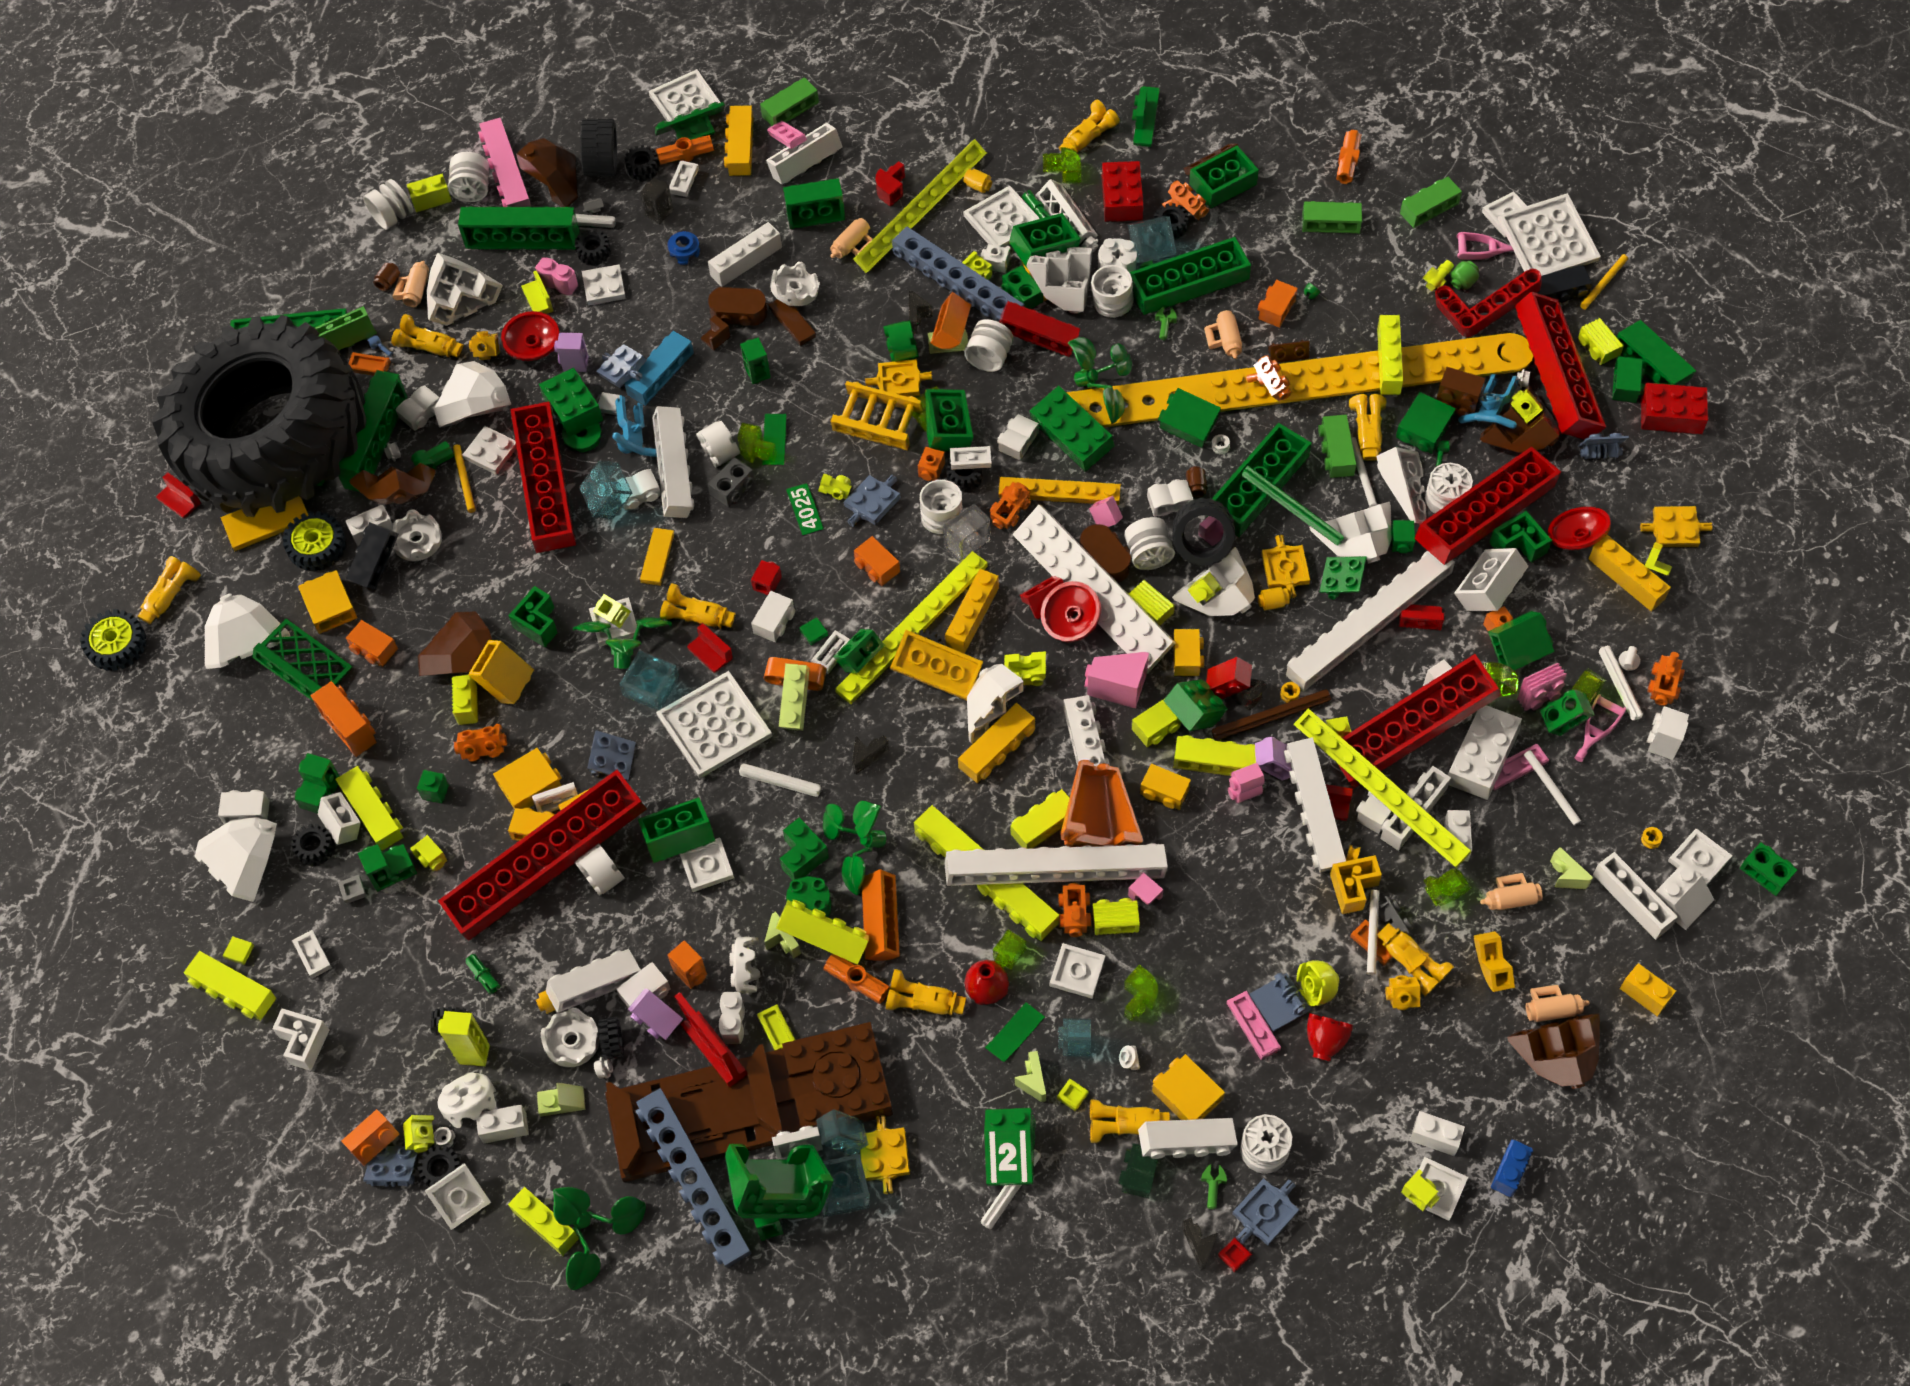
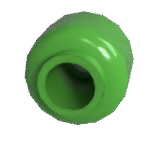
(1464, 275)

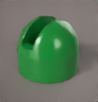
(1312, 290)

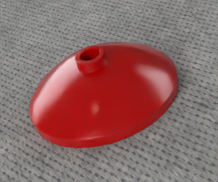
(528, 329)
(1579, 528)
(1061, 606)

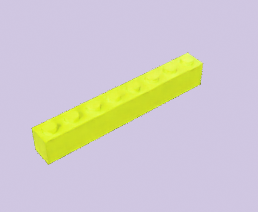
(1015, 898)

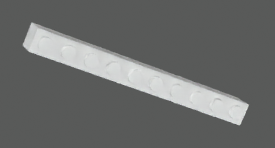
(1367, 620)
(1055, 864)

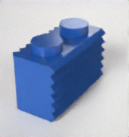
(1511, 1168)

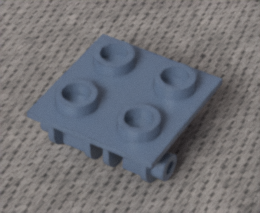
(1609, 445)
(609, 754)
(1279, 1001)
(391, 1165)

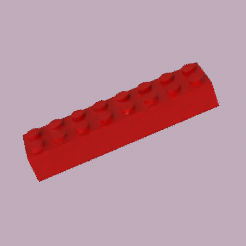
(1559, 366)
(543, 477)
(1487, 505)
(1423, 715)

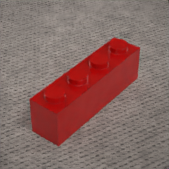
(1039, 328)

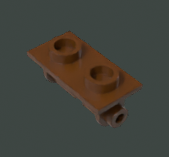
(1289, 351)

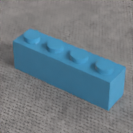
(660, 367)

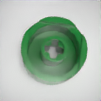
(901, 341)

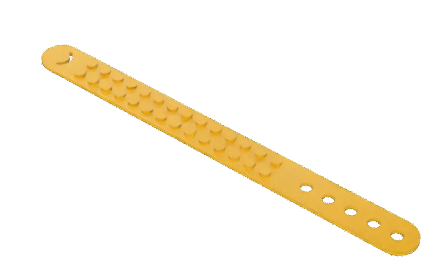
(1318, 377)

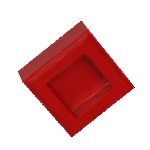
(1234, 1255)

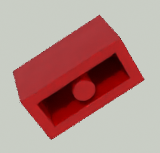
(1229, 677)

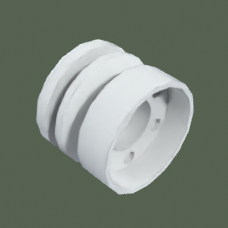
(468, 177)
(388, 204)
(1112, 291)
(988, 345)
(1446, 484)
(939, 503)
(1149, 543)
(1261, 1155)

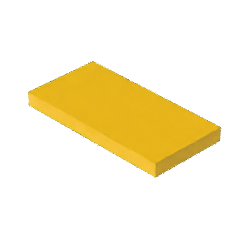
(267, 523)
(936, 665)

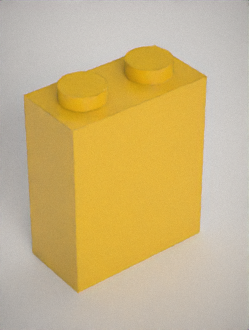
(327, 601)
(501, 672)
(526, 778)
(1187, 1090)

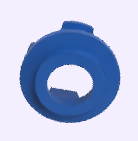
(683, 253)

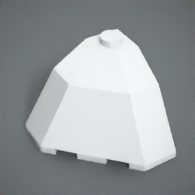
(1063, 277)
(457, 290)
(470, 393)
(1364, 533)
(1236, 589)
(235, 629)
(989, 698)
(238, 854)

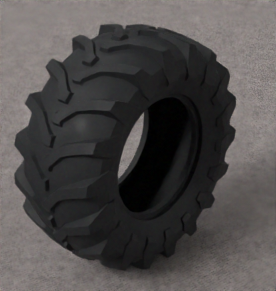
(233, 377)

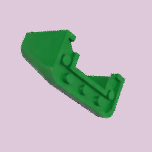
(778, 1186)

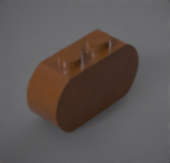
(738, 305)
(1107, 550)

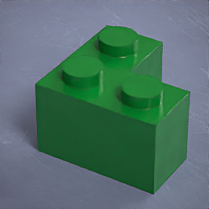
(1524, 534)
(531, 617)
(318, 782)
(806, 850)
(387, 867)

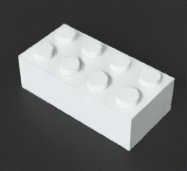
(1484, 751)

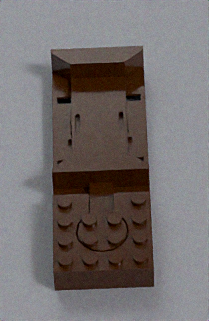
(778, 1095)

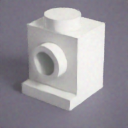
(997, 256)

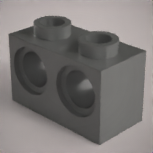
(729, 479)

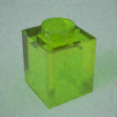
(1009, 949)

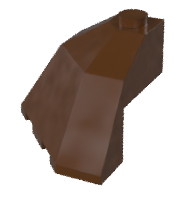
(553, 167)
(1536, 433)
(394, 484)
(455, 646)
(1562, 1051)

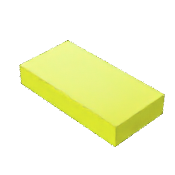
(775, 1027)

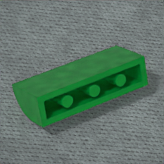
(1658, 358)

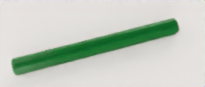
(1293, 505)

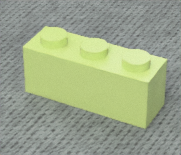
(794, 697)

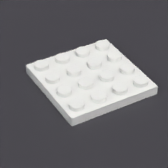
(1549, 236)
(714, 724)

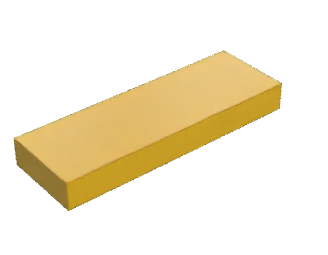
(657, 556)

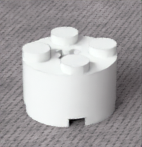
(1118, 252)
(718, 443)
(599, 869)

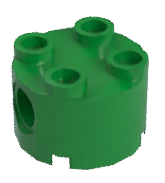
(811, 892)

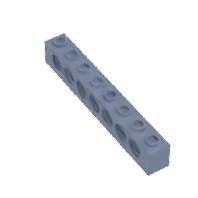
(951, 273)
(658, 1103)

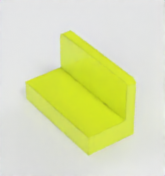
(537, 295)
(1652, 562)

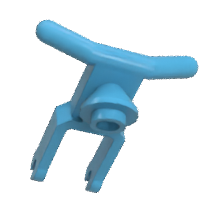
(1493, 404)
(632, 432)

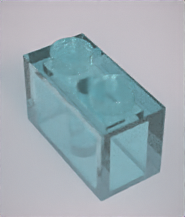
(1075, 1037)
(842, 1132)

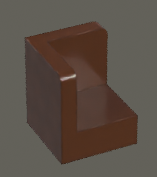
(717, 334)

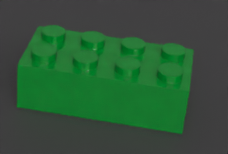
(1072, 428)

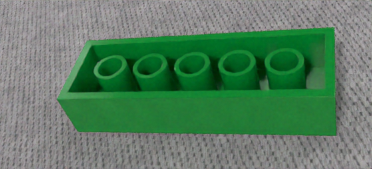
(518, 227)
(1190, 275)
(380, 407)
(1275, 459)

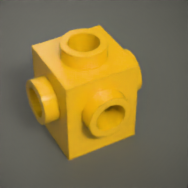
(491, 345)
(1403, 992)

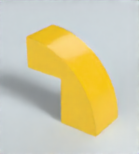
(1495, 968)

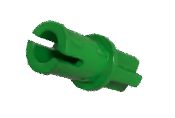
(482, 974)

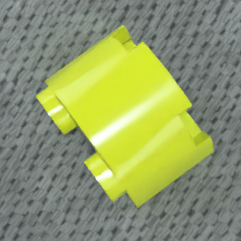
(1029, 668)

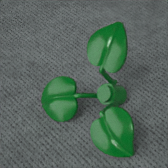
(1085, 355)
(622, 648)
(864, 818)
(571, 1208)

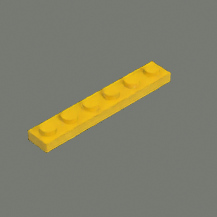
(1065, 490)

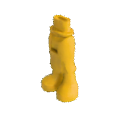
(1088, 130)
(426, 340)
(1369, 425)
(165, 589)
(696, 610)
(1412, 957)
(925, 997)
(1126, 1119)

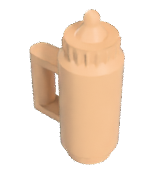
(850, 238)
(414, 287)
(1228, 333)
(1512, 896)
(1553, 1007)

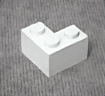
(1667, 732)
(305, 1037)

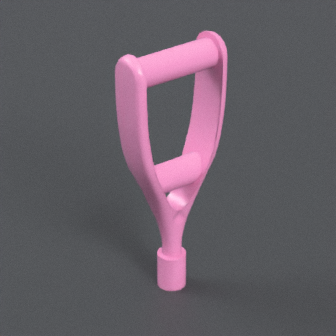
(1493, 244)
(1599, 734)

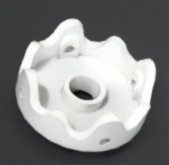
(796, 277)
(416, 525)
(741, 962)
(566, 1024)
(466, 1098)

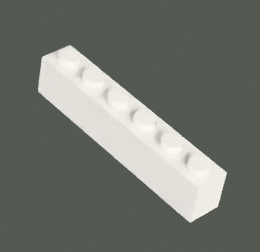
(672, 462)
(1315, 804)

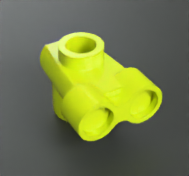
(1435, 277)
(838, 487)

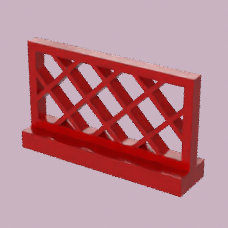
(710, 1044)

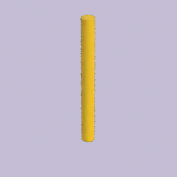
(1603, 282)
(464, 478)

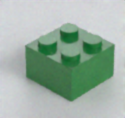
(1195, 704)

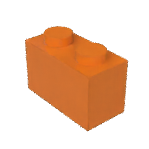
(1277, 303)
(876, 561)
(371, 643)
(687, 964)
(370, 1137)

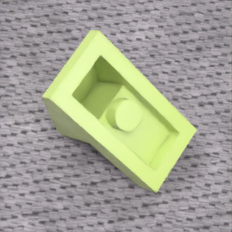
(1573, 874)
(776, 936)
(1032, 1083)
(561, 1100)

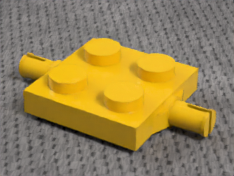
(899, 377)
(1676, 526)
(1285, 566)
(885, 1154)

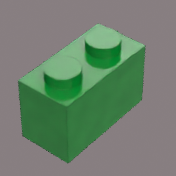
(1627, 379)

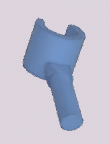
(375, 342)

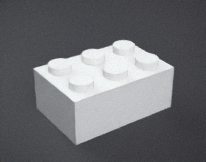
(1491, 579)

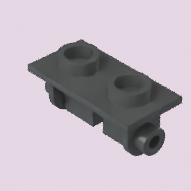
(1390, 911)

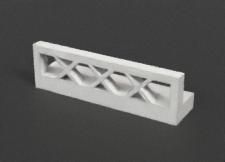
(1066, 203)

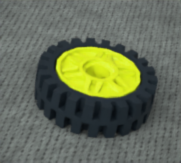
(300, 537)
(99, 640)

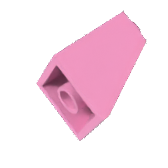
(1117, 677)

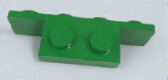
(1145, 115)
(692, 125)

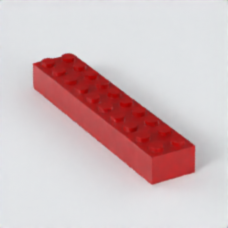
(542, 855)

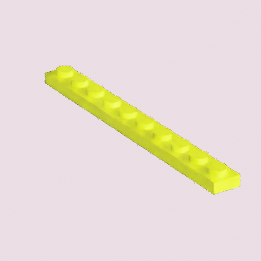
(920, 205)
(917, 620)
(1383, 788)

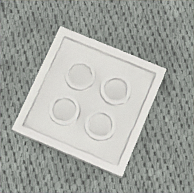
(683, 95)
(997, 216)

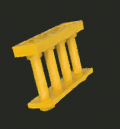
(880, 432)

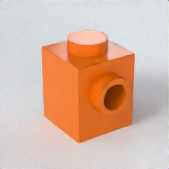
(931, 464)
(1497, 618)

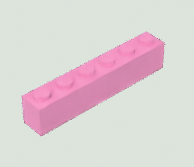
(504, 164)

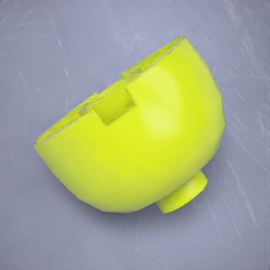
(1318, 982)

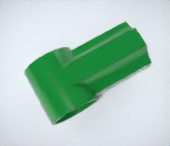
(434, 456)

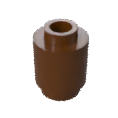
(386, 276)
(1197, 481)

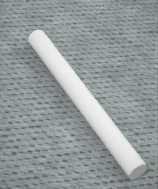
(1363, 474)
(1552, 787)
(1373, 931)

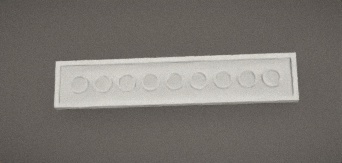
(1120, 614)

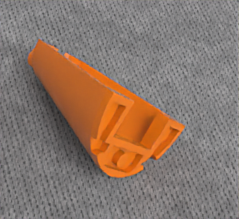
(1099, 809)

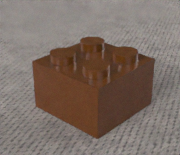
(1460, 390)

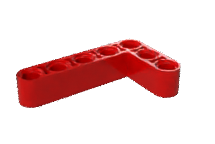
(1488, 305)

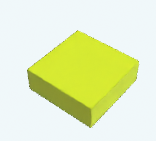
(238, 950)
(1072, 1095)

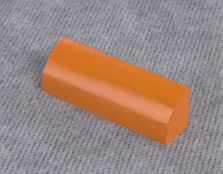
(951, 322)
(880, 916)

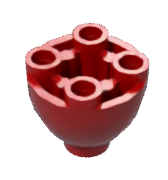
(986, 988)
(1327, 1036)

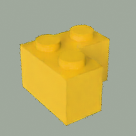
(1351, 878)

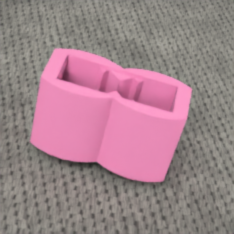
(557, 276)
(1246, 783)

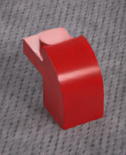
(888, 183)

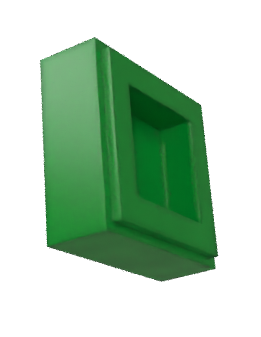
(813, 631)

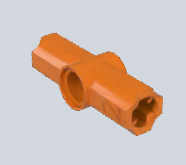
(684, 149)
(1348, 156)
(867, 985)

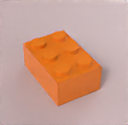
(344, 718)

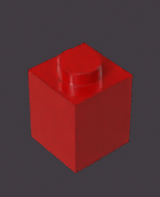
(766, 577)

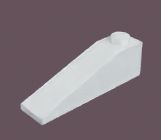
(1402, 473)

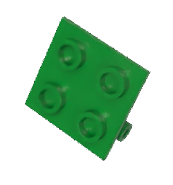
(1342, 575)

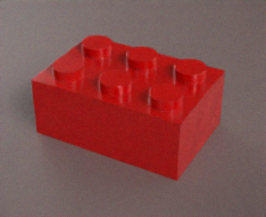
(1122, 191)
(1674, 408)

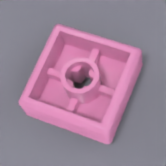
(1541, 687)

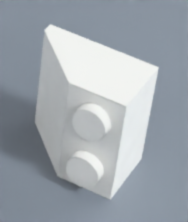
(1685, 895)

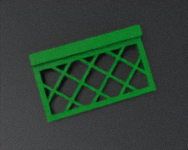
(287, 671)

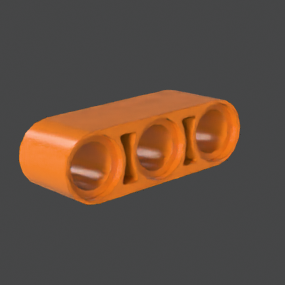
(776, 668)

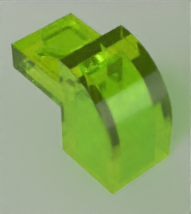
(1067, 162)
(752, 446)
(1503, 676)
(1590, 684)
(1446, 887)
(1144, 989)

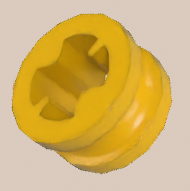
(1290, 686)
(1646, 834)
(1352, 853)

